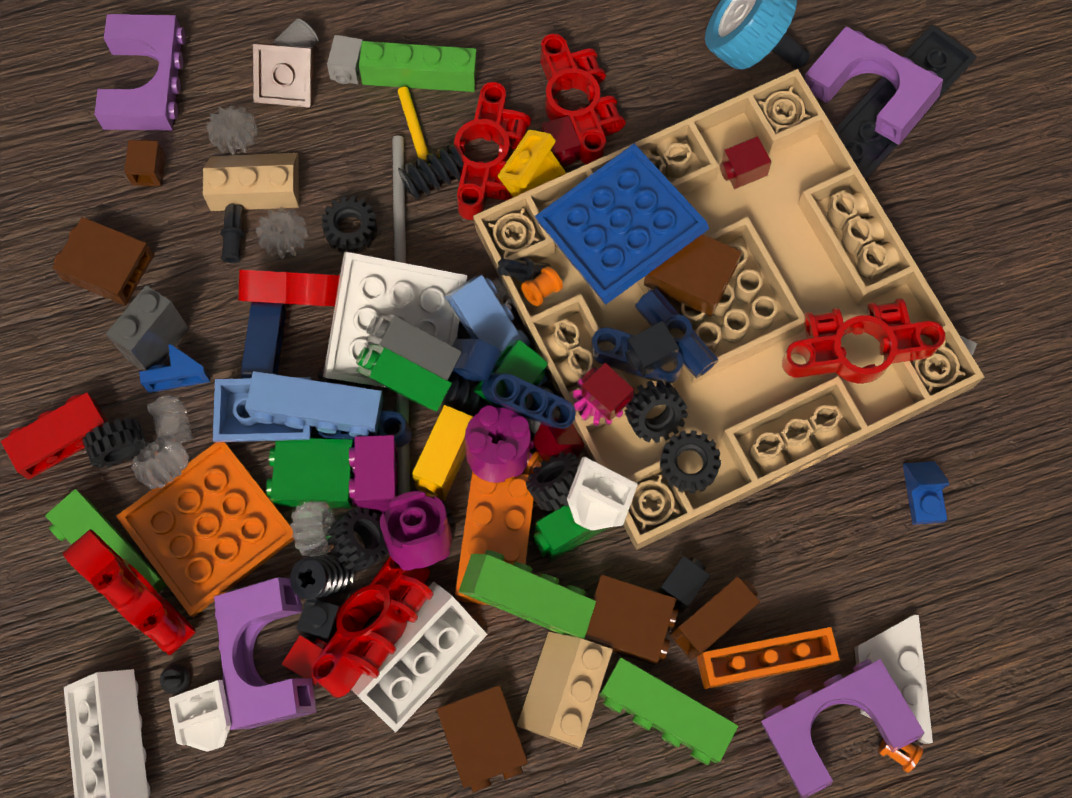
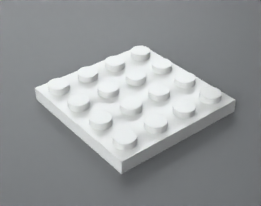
(386, 287)

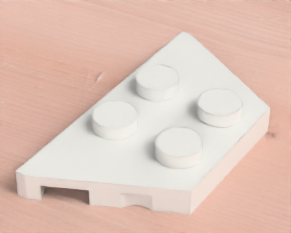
(903, 657)

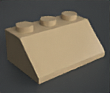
(252, 181)
(565, 688)

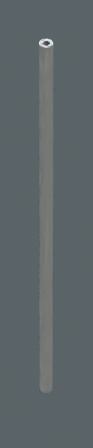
(402, 402)

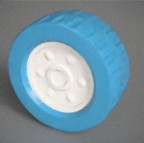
(750, 29)

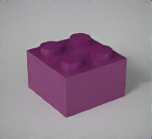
(374, 471)

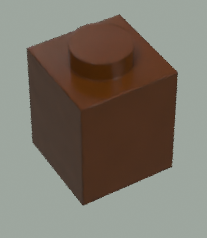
(144, 162)

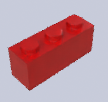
(53, 435)

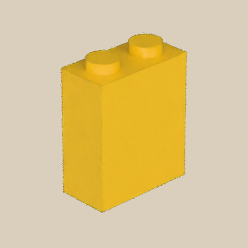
(442, 454)

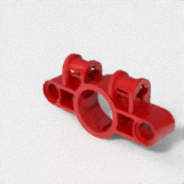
(580, 72)
(490, 123)
(288, 287)
(885, 322)
(129, 592)
(364, 651)

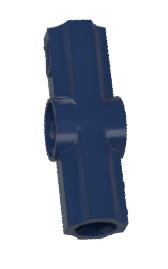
(695, 353)

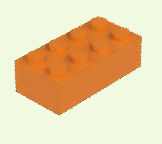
(496, 521)

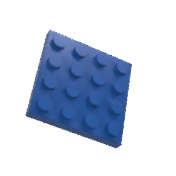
(621, 223)

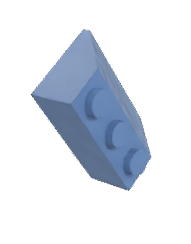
(234, 423)

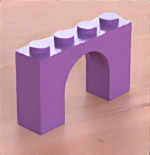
(855, 55)
(153, 103)
(239, 620)
(868, 689)

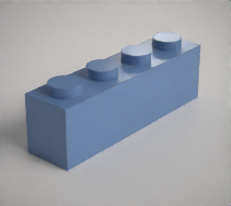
(484, 315)
(314, 404)

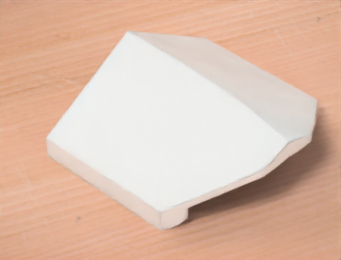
(599, 496)
(201, 717)

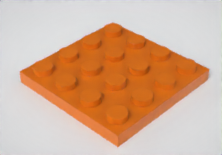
(207, 528)

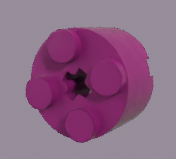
(497, 444)
(416, 530)

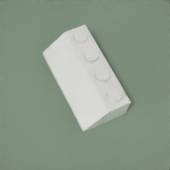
(422, 659)
(106, 736)

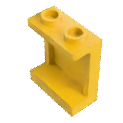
(531, 164)

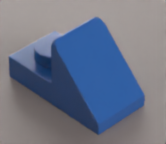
(181, 373)
(925, 493)

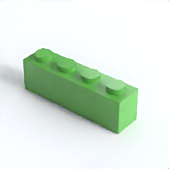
(418, 66)
(77, 515)
(527, 595)
(668, 711)

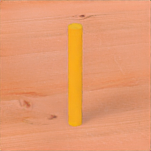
(413, 123)

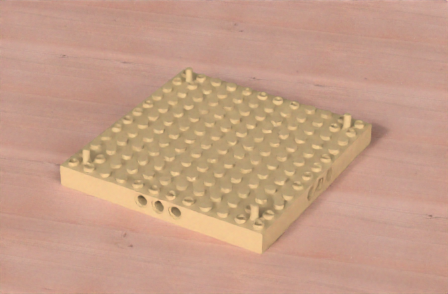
(807, 245)

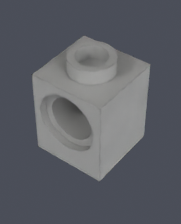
(344, 60)

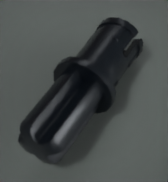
(232, 233)
(523, 269)

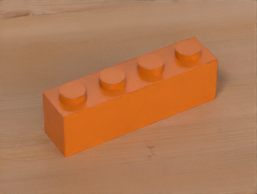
(767, 658)

